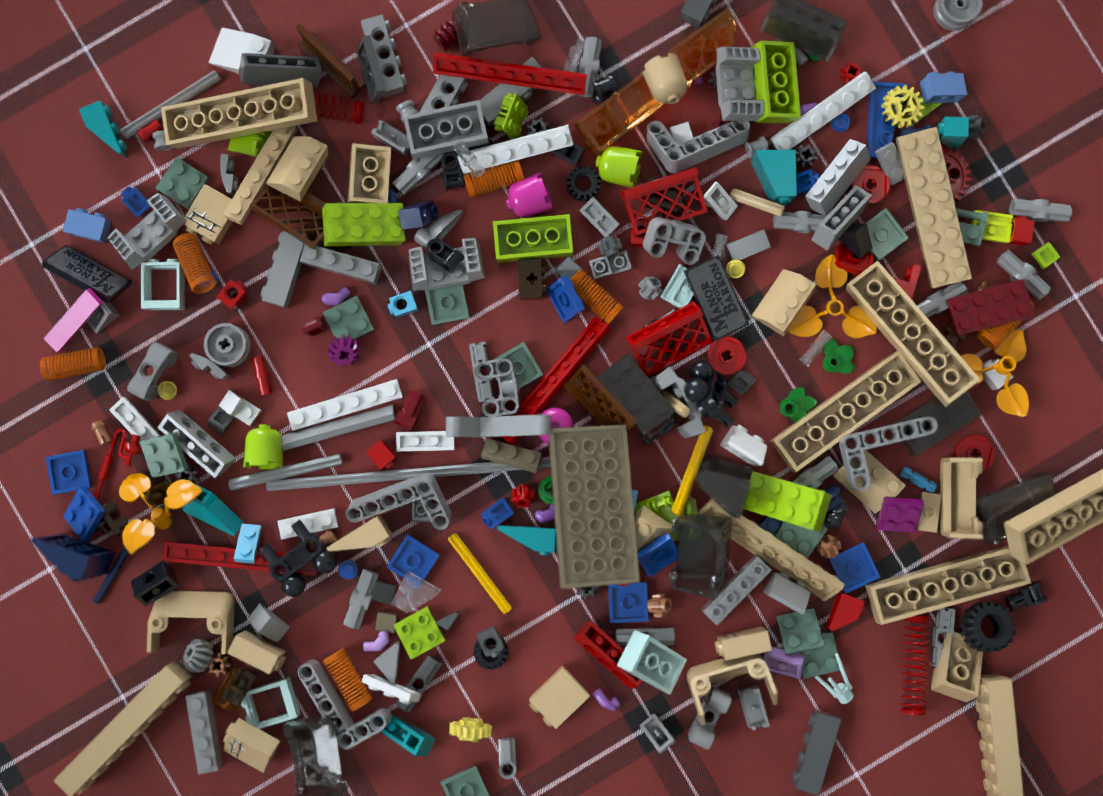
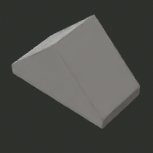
(103, 317)
(268, 623)
(389, 662)
(657, 733)

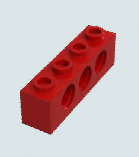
(605, 651)

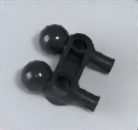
(709, 392)
(322, 559)

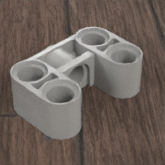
(674, 232)
(158, 357)
(507, 387)
(716, 702)

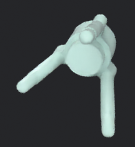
(841, 691)

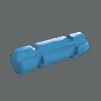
(918, 479)

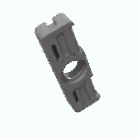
(483, 386)
(944, 623)

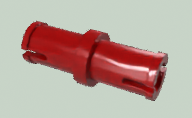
(261, 375)

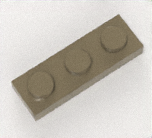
(511, 455)

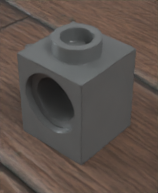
(490, 632)

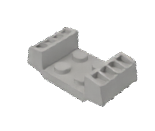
(737, 84)
(150, 234)
(431, 276)
(695, 424)

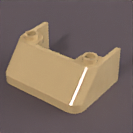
(959, 497)
(213, 605)
(703, 675)

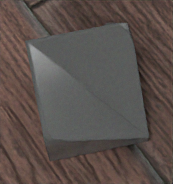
(568, 267)

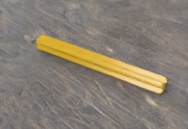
(691, 471)
(479, 573)

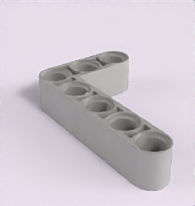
(698, 149)
(498, 426)
(879, 439)
(401, 498)
(338, 709)

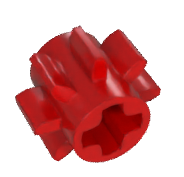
(852, 68)
(523, 496)

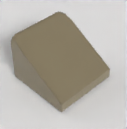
(386, 621)

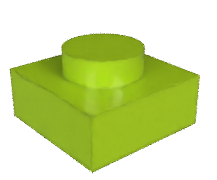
(1045, 255)

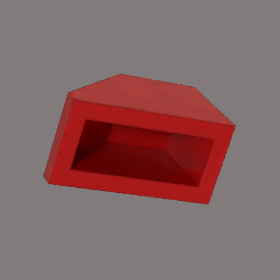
(844, 611)

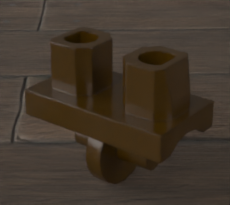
(158, 493)
(117, 525)
(238, 686)

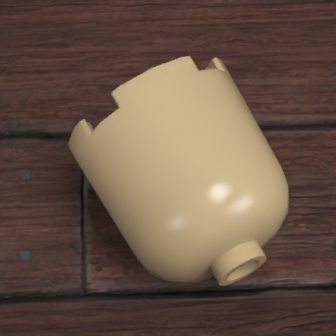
(665, 79)

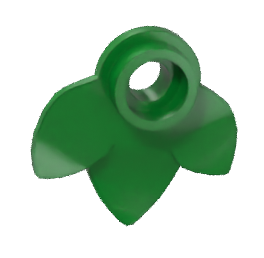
(840, 356)
(799, 404)

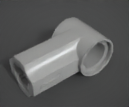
(507, 755)

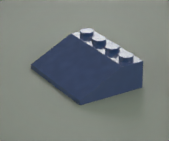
(73, 557)

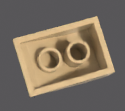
(368, 535)
(964, 674)

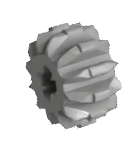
(197, 655)

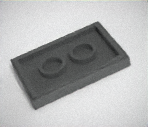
(370, 70)

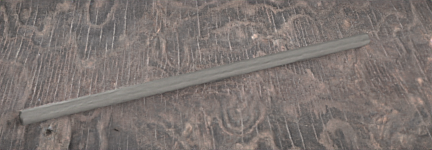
(393, 475)

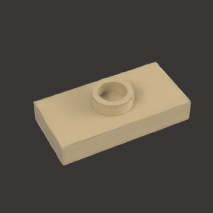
(930, 513)

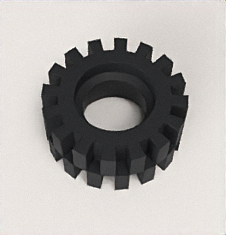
(583, 172)
(488, 663)

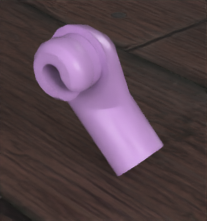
(378, 644)

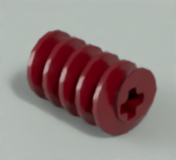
(446, 34)

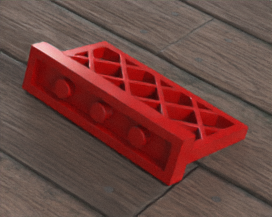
(664, 184)
(664, 328)

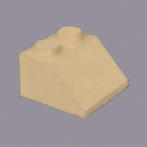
(649, 527)

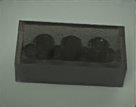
(805, 25)
(638, 396)
(948, 420)

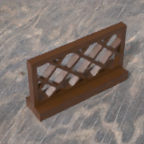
(330, 62)
(308, 203)
(597, 403)

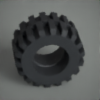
(1002, 627)

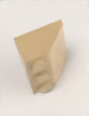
(298, 166)
(369, 174)
(784, 301)
(882, 482)

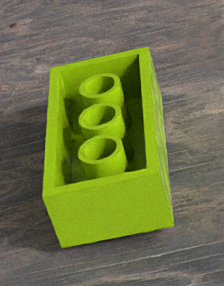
(777, 82)
(362, 224)
(533, 238)
(787, 501)

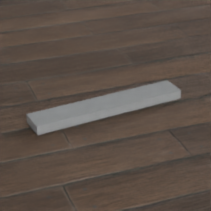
(338, 427)

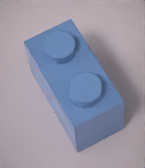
(943, 87)
(87, 226)

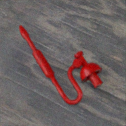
(131, 448)

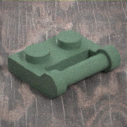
(971, 233)

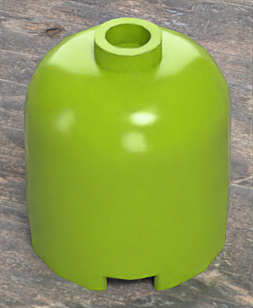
(619, 165)
(263, 448)

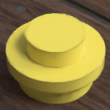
(735, 268)
(167, 390)

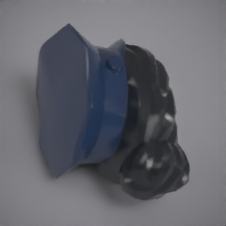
(837, 508)

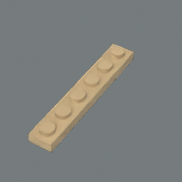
(259, 174)

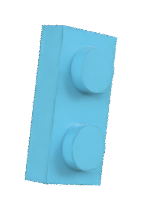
(248, 543)

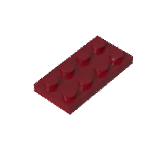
(990, 307)

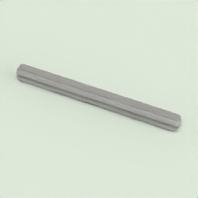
(181, 97)
(287, 471)

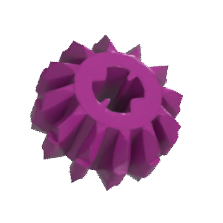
(343, 351)

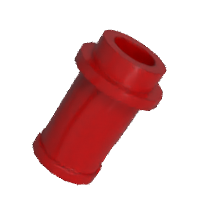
(146, 133)

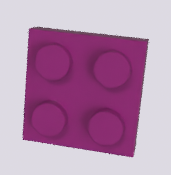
(900, 514)

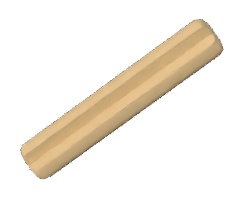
(757, 202)
(678, 406)

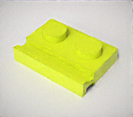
(997, 227)

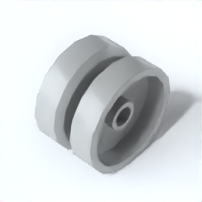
(956, 13)
(216, 345)

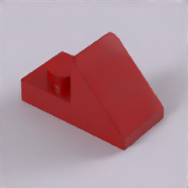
(911, 277)

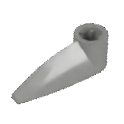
(438, 228)

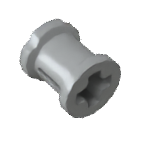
(760, 144)

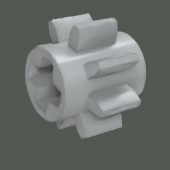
(650, 288)

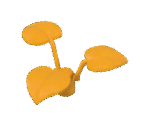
(855, 324)
(1013, 398)
(140, 533)

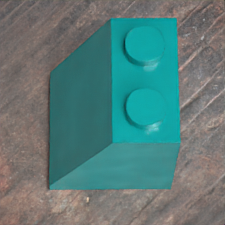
(776, 174)

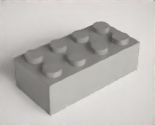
(442, 128)

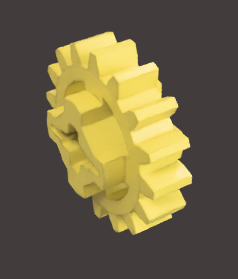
(911, 107)
(470, 729)

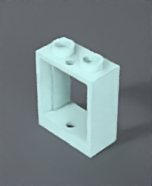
(146, 285)
(289, 699)

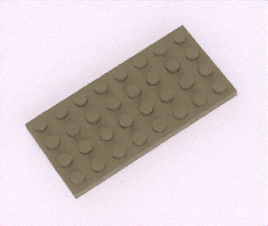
(593, 506)

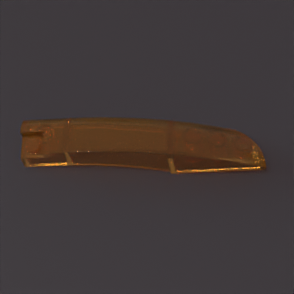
(635, 102)

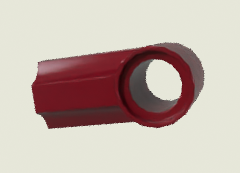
(408, 415)

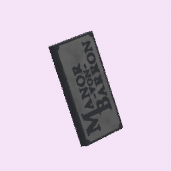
(86, 273)
(716, 297)

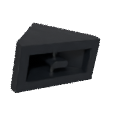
(857, 239)

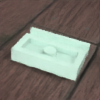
(677, 290)

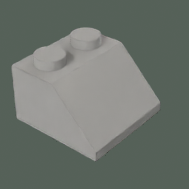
(789, 593)

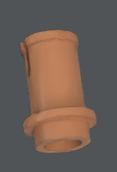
(100, 431)
(328, 537)

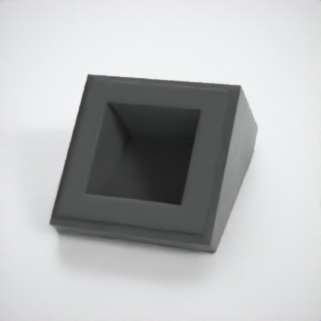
(741, 381)
(220, 421)
(383, 592)
(447, 621)

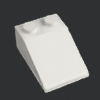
(233, 43)
(744, 445)

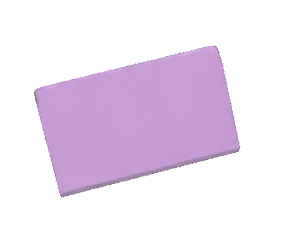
(784, 664)

